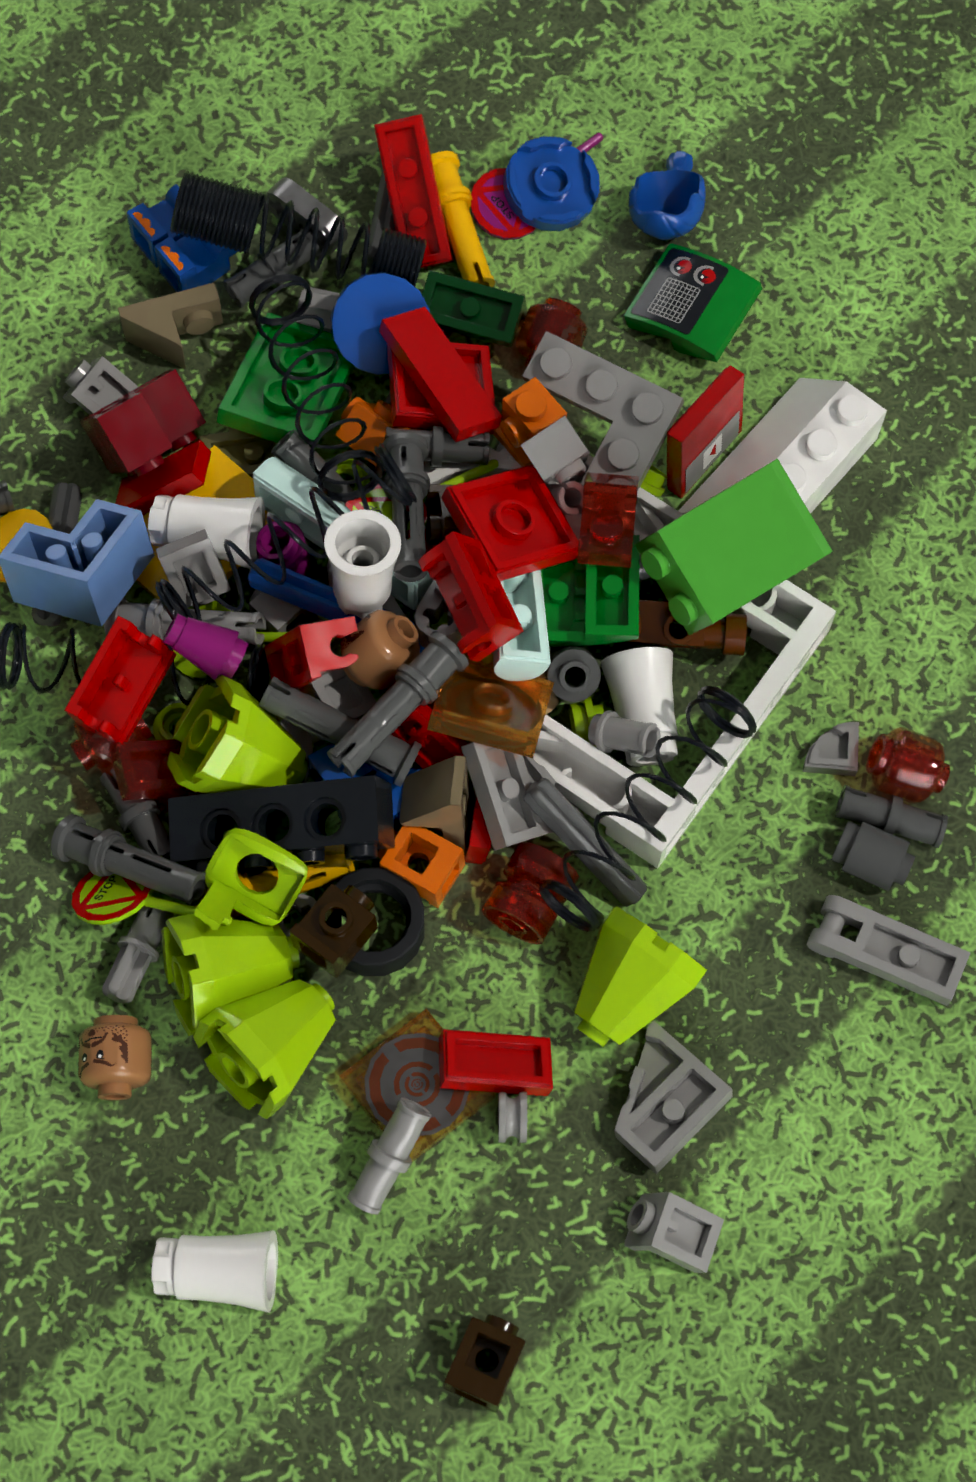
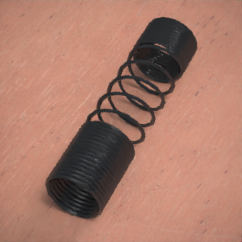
(229, 215)

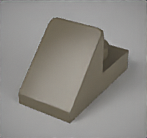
(160, 321)
(439, 799)

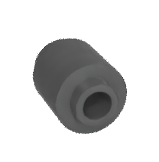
(573, 656)
(873, 855)

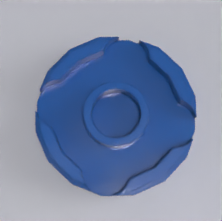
(551, 183)
(359, 314)

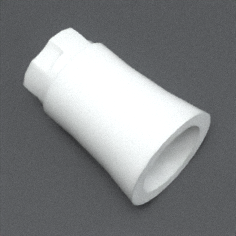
(221, 518)
(362, 560)
(644, 693)
(218, 1268)

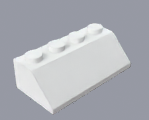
(812, 431)

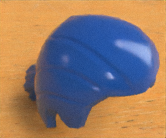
(668, 201)

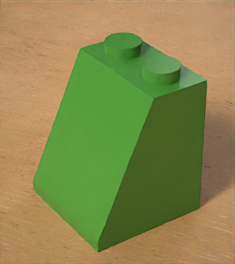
(733, 548)

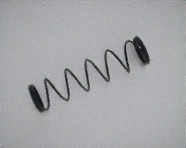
(286, 321)
(173, 602)
(256, 679)
(575, 896)

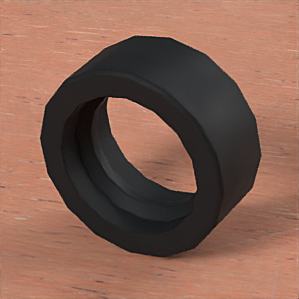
(403, 951)

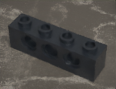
(364, 803)

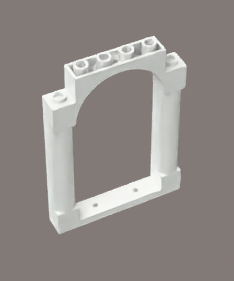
(780, 619)

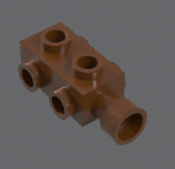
(654, 622)

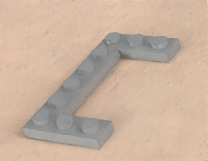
(632, 405)

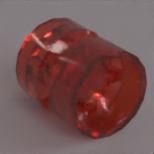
(517, 904)

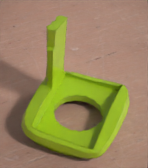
(229, 893)

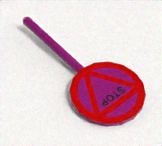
(491, 207)

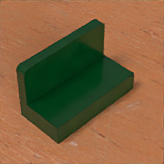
(474, 308)

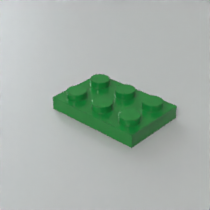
(255, 395)

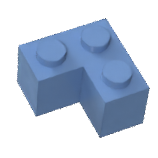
(81, 571)

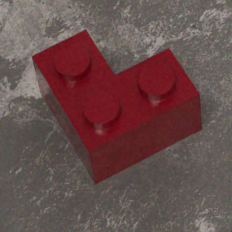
(144, 425)

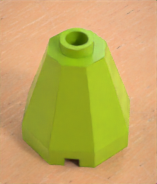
(233, 743)
(222, 963)
(631, 979)
(266, 1042)

